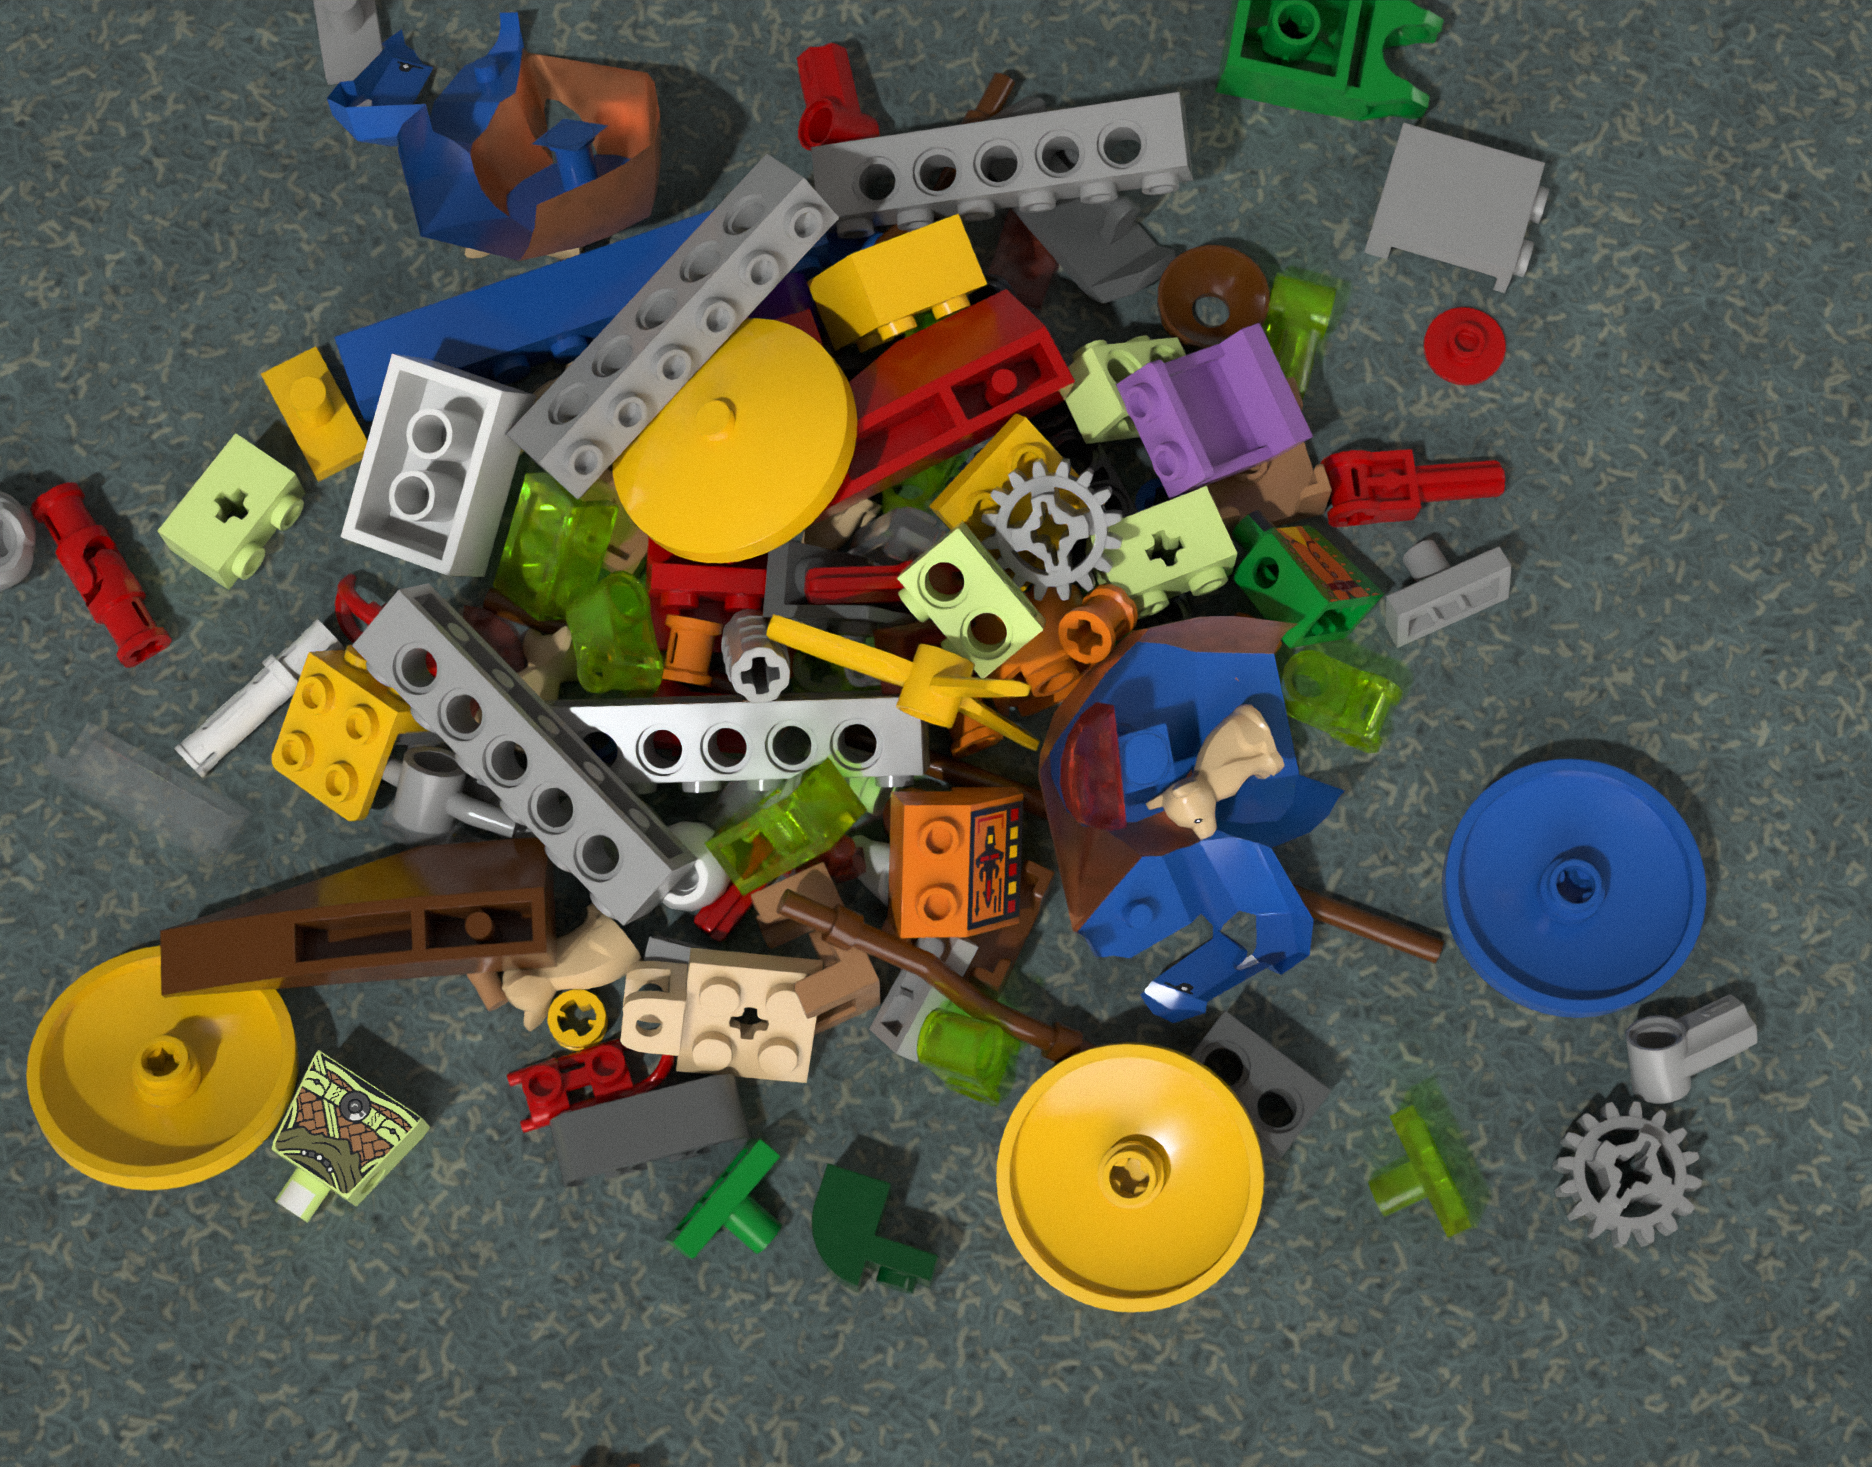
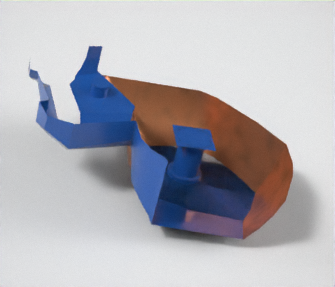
(485, 155)
(1157, 877)

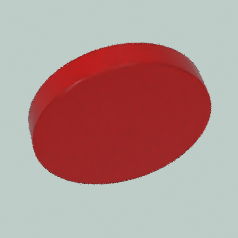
(1464, 346)

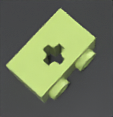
(237, 482)
(1178, 528)

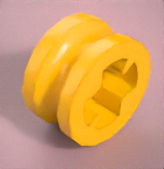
(585, 1002)

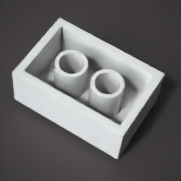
(436, 467)

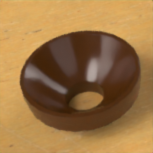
(1211, 273)

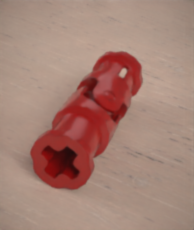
(100, 574)

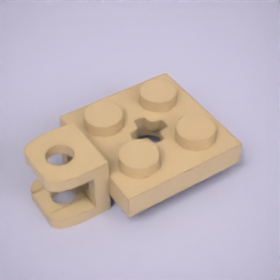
(700, 1010)

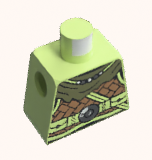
(341, 1137)

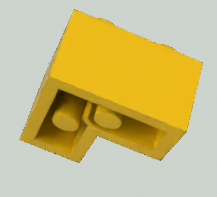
(883, 287)

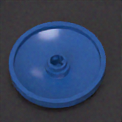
(1573, 888)

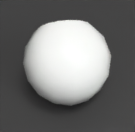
(705, 879)

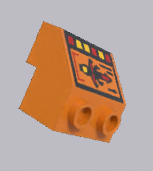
(955, 861)

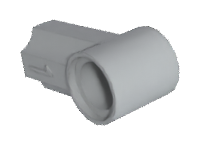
(1670, 1050)

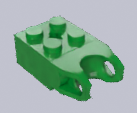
(1332, 61)

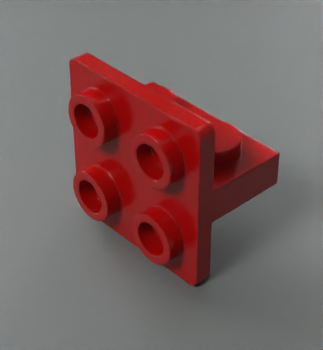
(700, 589)

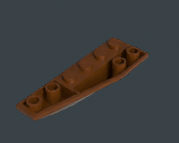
(381, 921)

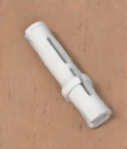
(254, 701)

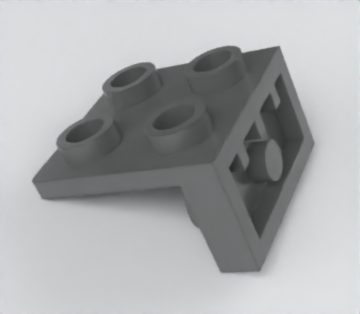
(787, 597)

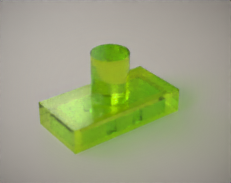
(1421, 1177)

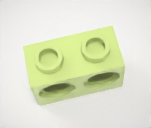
(1097, 370)
(984, 591)

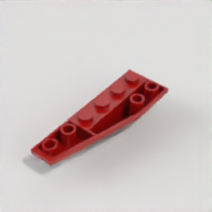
(948, 393)

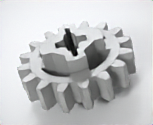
(1081, 525)
(1602, 1160)

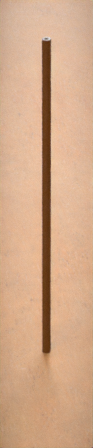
(967, 775)

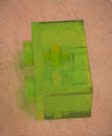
(786, 826)

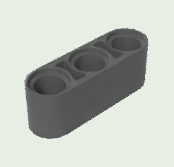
(648, 1127)

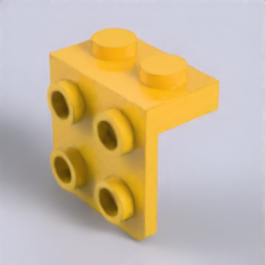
(340, 731)

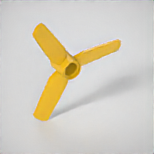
(933, 684)

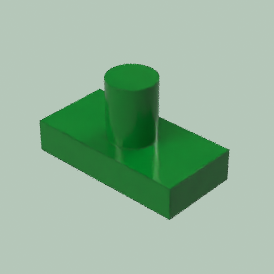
(730, 1205)

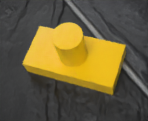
(316, 413)

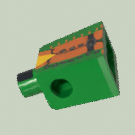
(1302, 581)

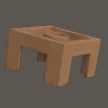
(1281, 488)
(848, 979)

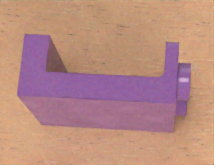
(1214, 411)

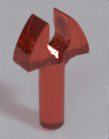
(841, 860)

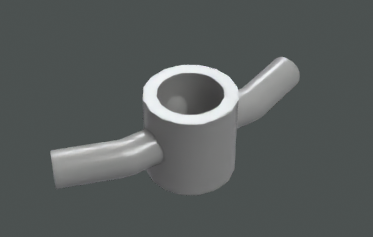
(433, 797)

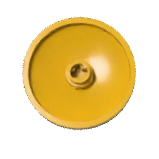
(742, 448)
(156, 1084)
(1130, 1177)

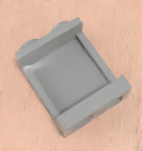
(1459, 204)

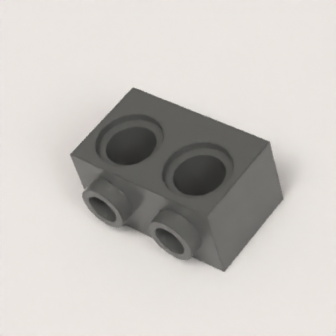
(1264, 1074)

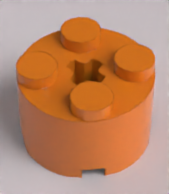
(1039, 662)

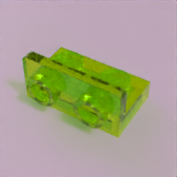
(553, 547)

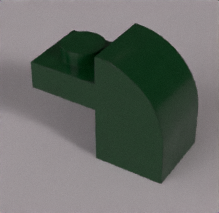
(846, 1232)

